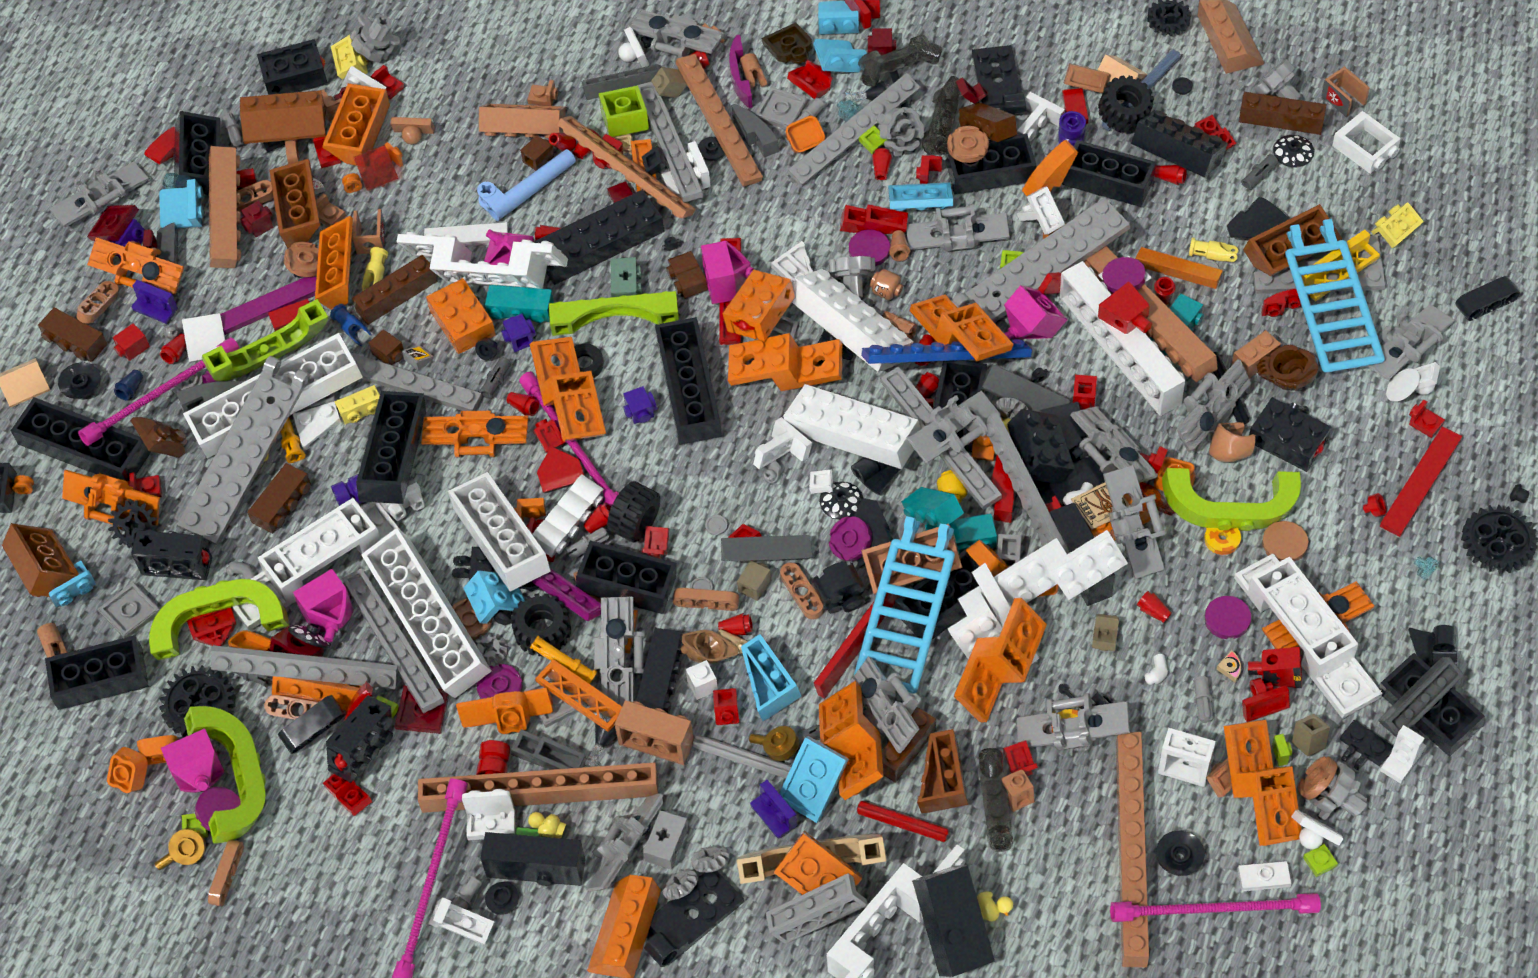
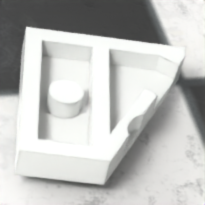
(357, 77)
(793, 263)
(316, 423)

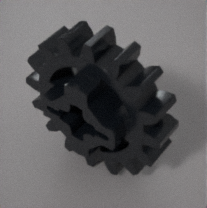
(1169, 17)
(122, 522)

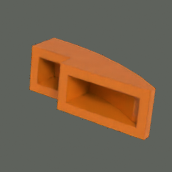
(1051, 169)

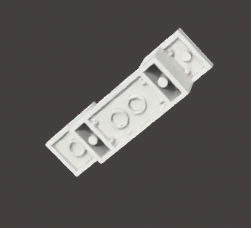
(452, 261)
(315, 548)
(1033, 577)
(1315, 627)
(847, 956)

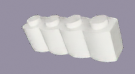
(567, 515)

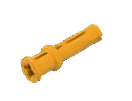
(291, 443)
(573, 665)

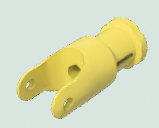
(1213, 250)
(375, 268)

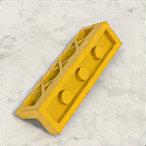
(1356, 245)

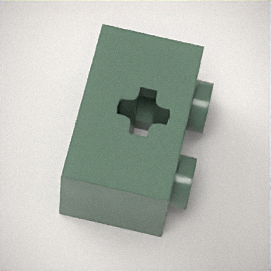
(625, 277)

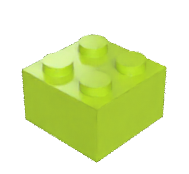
(623, 111)

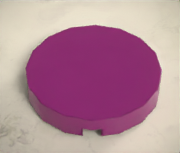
(870, 244)
(1123, 270)
(849, 538)
(1227, 617)
(491, 685)
(214, 800)

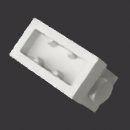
(1042, 111)
(1043, 208)
(784, 440)
(1404, 754)
(460, 921)

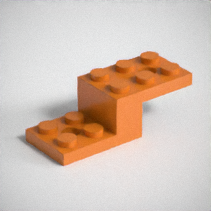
(963, 325)
(785, 362)
(567, 388)
(1000, 660)
(853, 736)
(1255, 777)

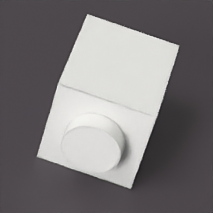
(701, 679)

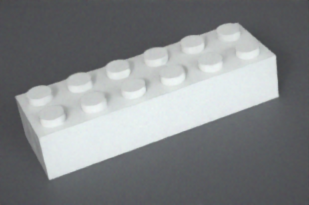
(845, 315)
(852, 425)
(499, 531)

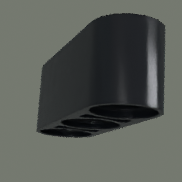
(1487, 298)
(311, 724)

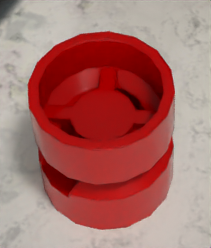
(493, 757)

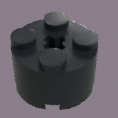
(838, 585)

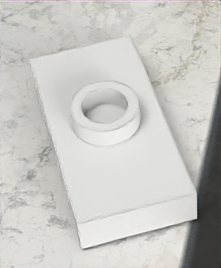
(1264, 876)

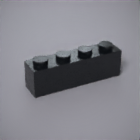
(660, 669)

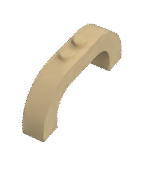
(853, 848)

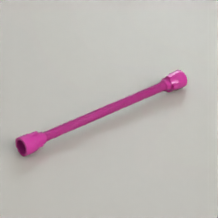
(531, 386)
(94, 431)
(455, 789)
(1303, 903)

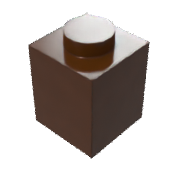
(537, 152)
(386, 348)

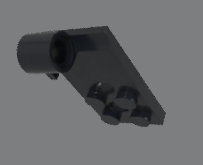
(1005, 94)
(674, 934)

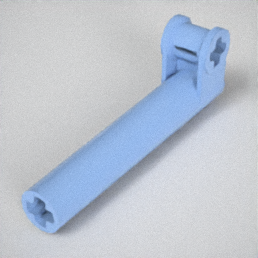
(501, 204)

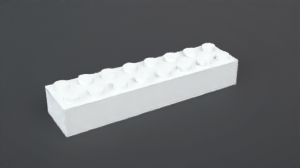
(1131, 352)
(329, 369)
(426, 613)

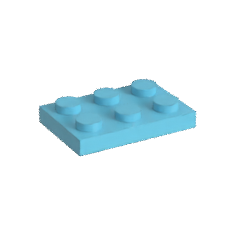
(920, 196)
(813, 778)

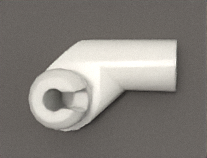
(1085, 487)
(1158, 673)

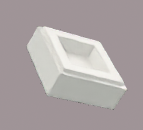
(821, 481)

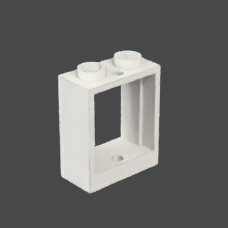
(1344, 143)
(1177, 751)

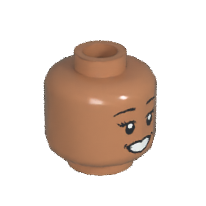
(886, 284)

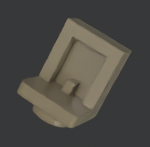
(1105, 632)

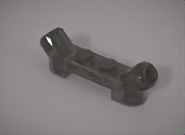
(918, 50)
(946, 103)
(995, 800)

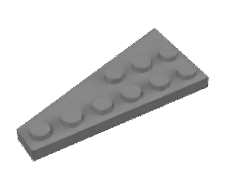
(1370, 277)

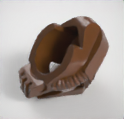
(1289, 367)

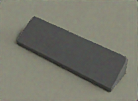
(618, 81)
(168, 244)
(1009, 385)
(766, 548)
(1422, 696)

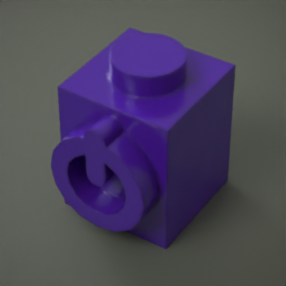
(518, 332)
(639, 405)

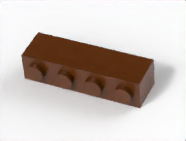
(1282, 113)
(394, 289)

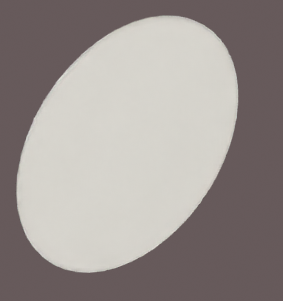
(1402, 384)

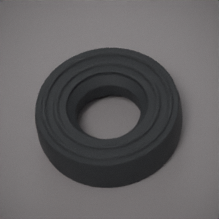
(592, 352)

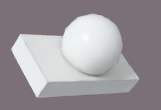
(629, 51)
(1428, 378)
(1314, 831)

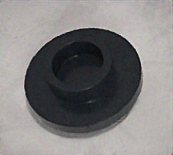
(710, 149)
(502, 898)

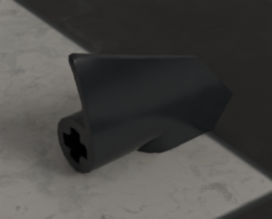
(1256, 219)
(874, 474)
(871, 513)
(1435, 644)

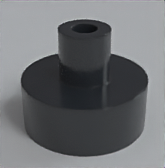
(486, 348)

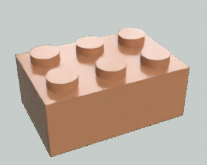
(654, 732)

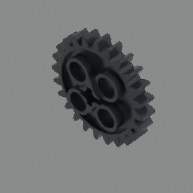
(1499, 539)
(178, 696)

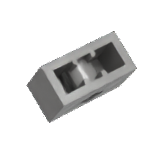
(664, 852)

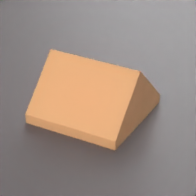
(1118, 67)
(23, 383)

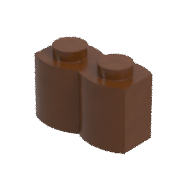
(687, 275)

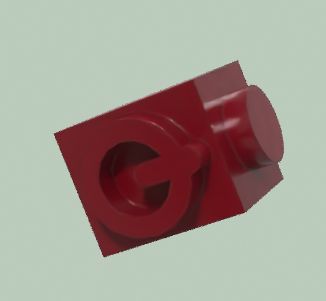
(881, 41)
(256, 219)

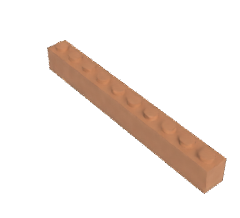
(1167, 329)
(550, 785)
(1132, 846)

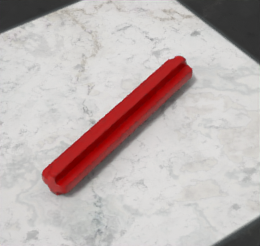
(902, 821)

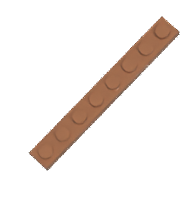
(719, 120)
(624, 165)

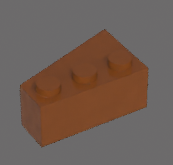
(943, 774)

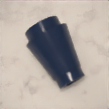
(128, 385)

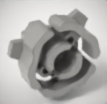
(376, 37)
(1277, 82)
(898, 129)
(852, 271)
(1342, 793)

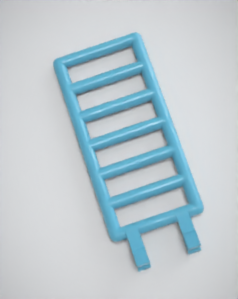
(1315, 329)
(906, 543)

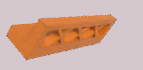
(314, 690)
(581, 691)

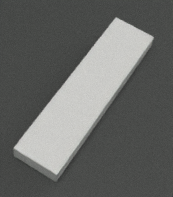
(469, 234)

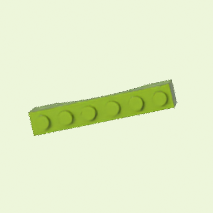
(573, 315)

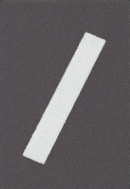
(994, 595)

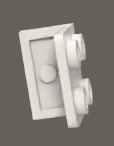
(489, 813)

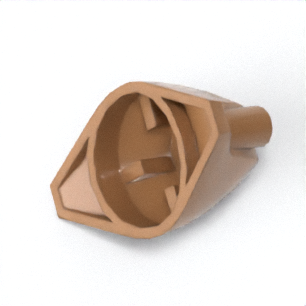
(708, 646)

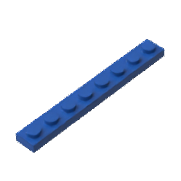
(935, 352)

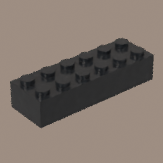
(604, 235)
(688, 381)
(55, 434)
(391, 447)

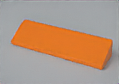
(1179, 267)
(481, 711)

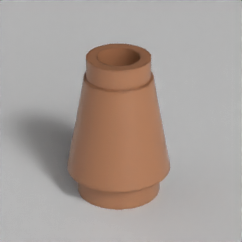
(899, 246)

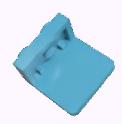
(837, 18)
(838, 55)
(182, 206)
(78, 585)
(489, 594)

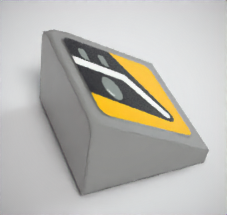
(417, 357)

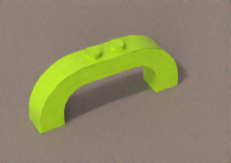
(231, 365)
(1230, 515)
(204, 600)
(236, 738)

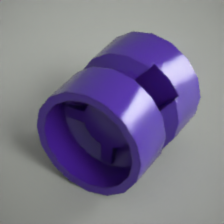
(1071, 127)
(346, 491)

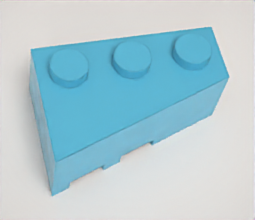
(768, 678)

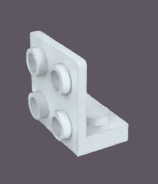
(699, 168)

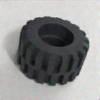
(1129, 90)
(633, 511)
(540, 608)

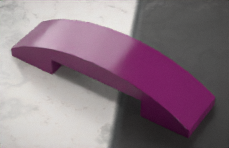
(741, 88)

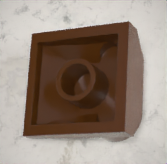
(160, 436)

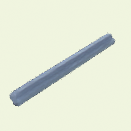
(1153, 77)

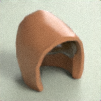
(1229, 444)

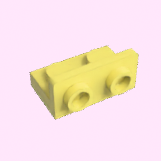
(346, 56)
(1398, 224)
(358, 405)

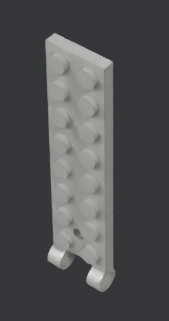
(1054, 254)
(242, 453)

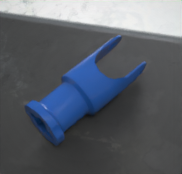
(349, 323)

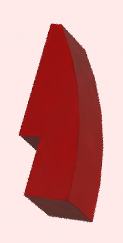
(872, 218)
(1004, 507)

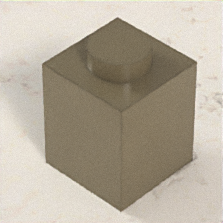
(669, 82)
(754, 580)
(1310, 734)

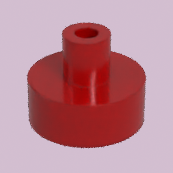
(1375, 505)
(1257, 686)

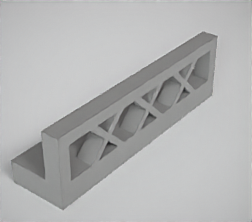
(814, 907)

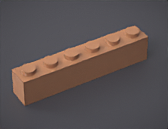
(223, 208)

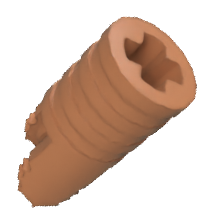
(752, 70)
(901, 324)
(51, 639)

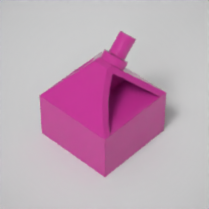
(501, 246)
(724, 270)
(1032, 315)
(325, 603)
(193, 762)

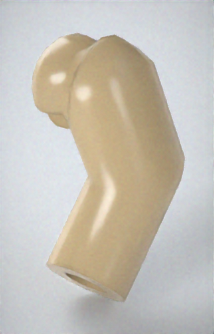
(735, 640)

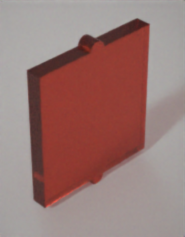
(375, 167)
(1161, 503)

